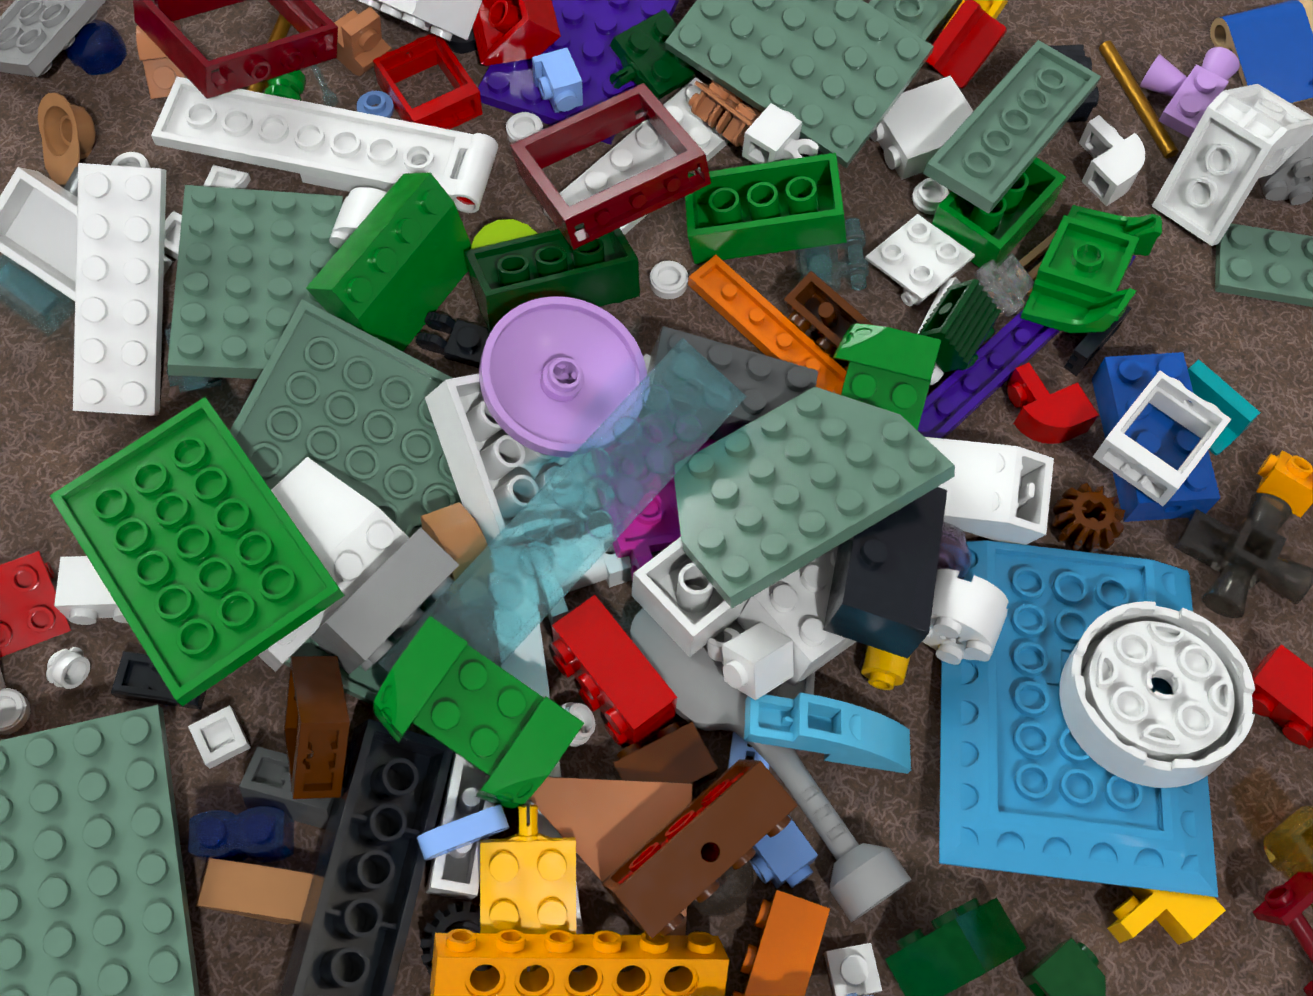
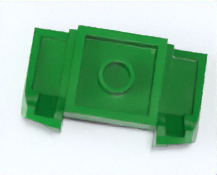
(1085, 268)
(888, 368)
(475, 713)

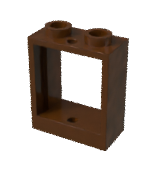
(316, 727)

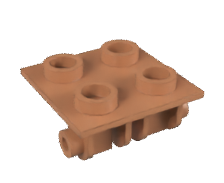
(724, 111)

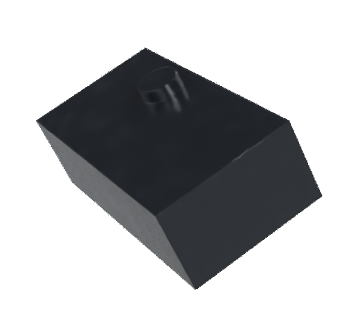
(889, 578)

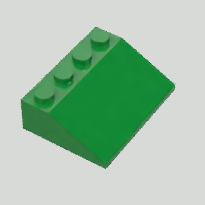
(397, 262)

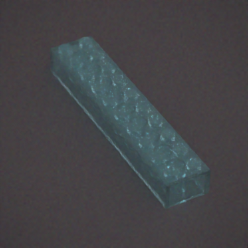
(583, 507)

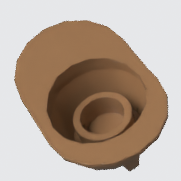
(66, 135)

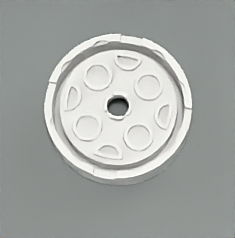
(1146, 733)

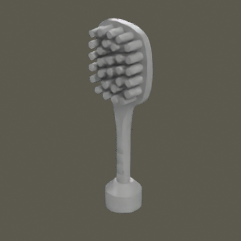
(862, 872)

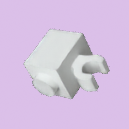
(776, 138)
(754, 659)

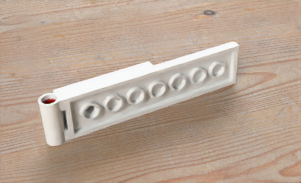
(324, 142)

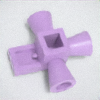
(1190, 93)

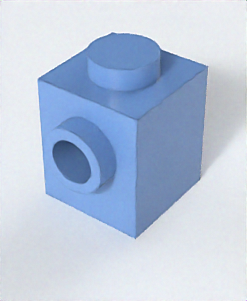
(784, 857)

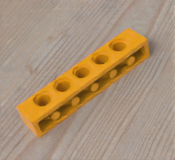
(559, 952)

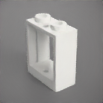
(1141, 466)

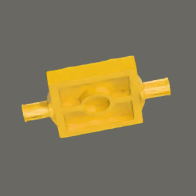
(528, 881)

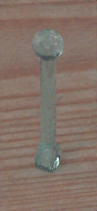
(329, 98)

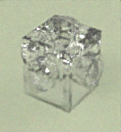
(1005, 283)

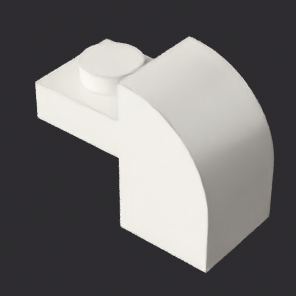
(1114, 161)

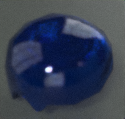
(97, 48)

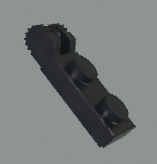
(465, 341)

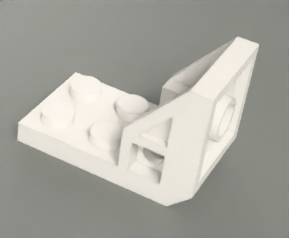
(1236, 142)

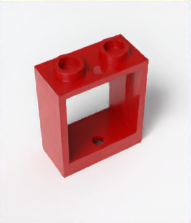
(444, 111)

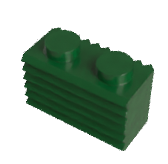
(962, 324)

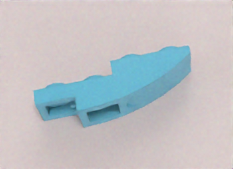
(829, 727)

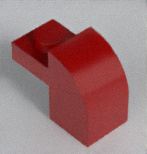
(1045, 415)

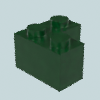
(960, 949)

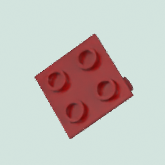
(28, 604)

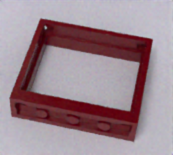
(311, 46)
(627, 199)

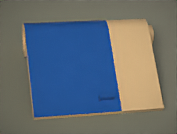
(1272, 47)

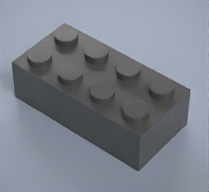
(761, 378)

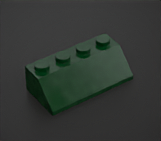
(549, 267)

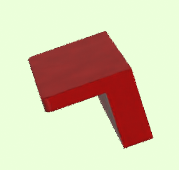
(965, 43)

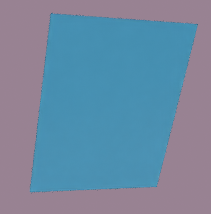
(1010, 770)

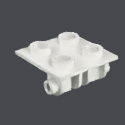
(919, 258)

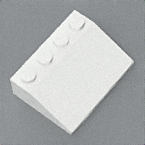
(487, 465)
(344, 532)

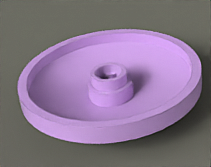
(557, 372)

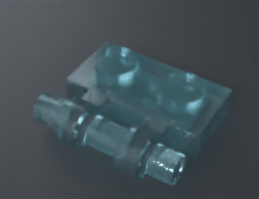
(825, 264)

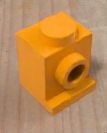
(1288, 479)

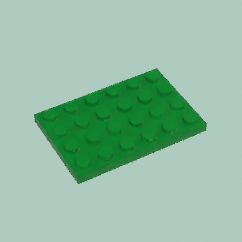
(195, 550)

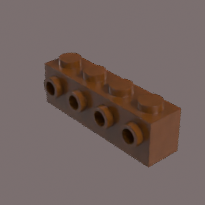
(822, 312)

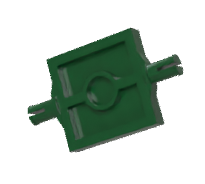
(647, 59)

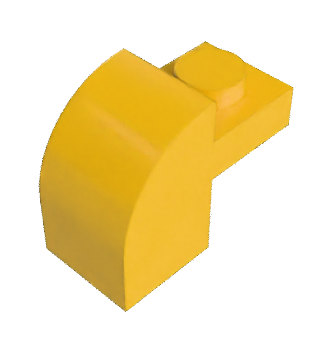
(1178, 913)

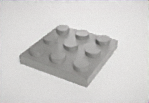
(38, 31)

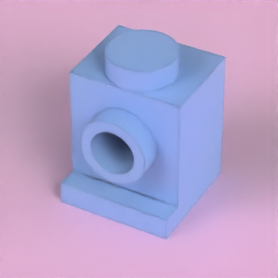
(558, 79)

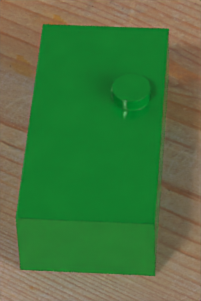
(767, 209)

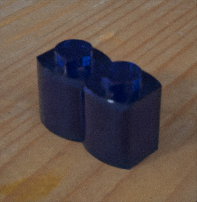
(256, 834)

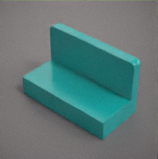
(1216, 391)

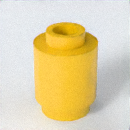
(884, 668)

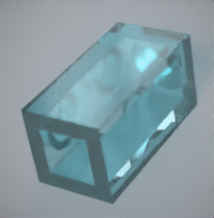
(32, 297)

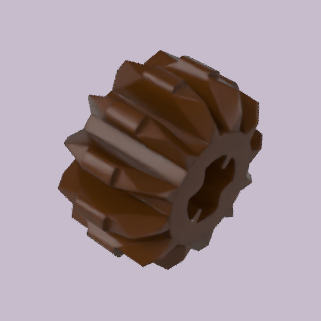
(1094, 532)

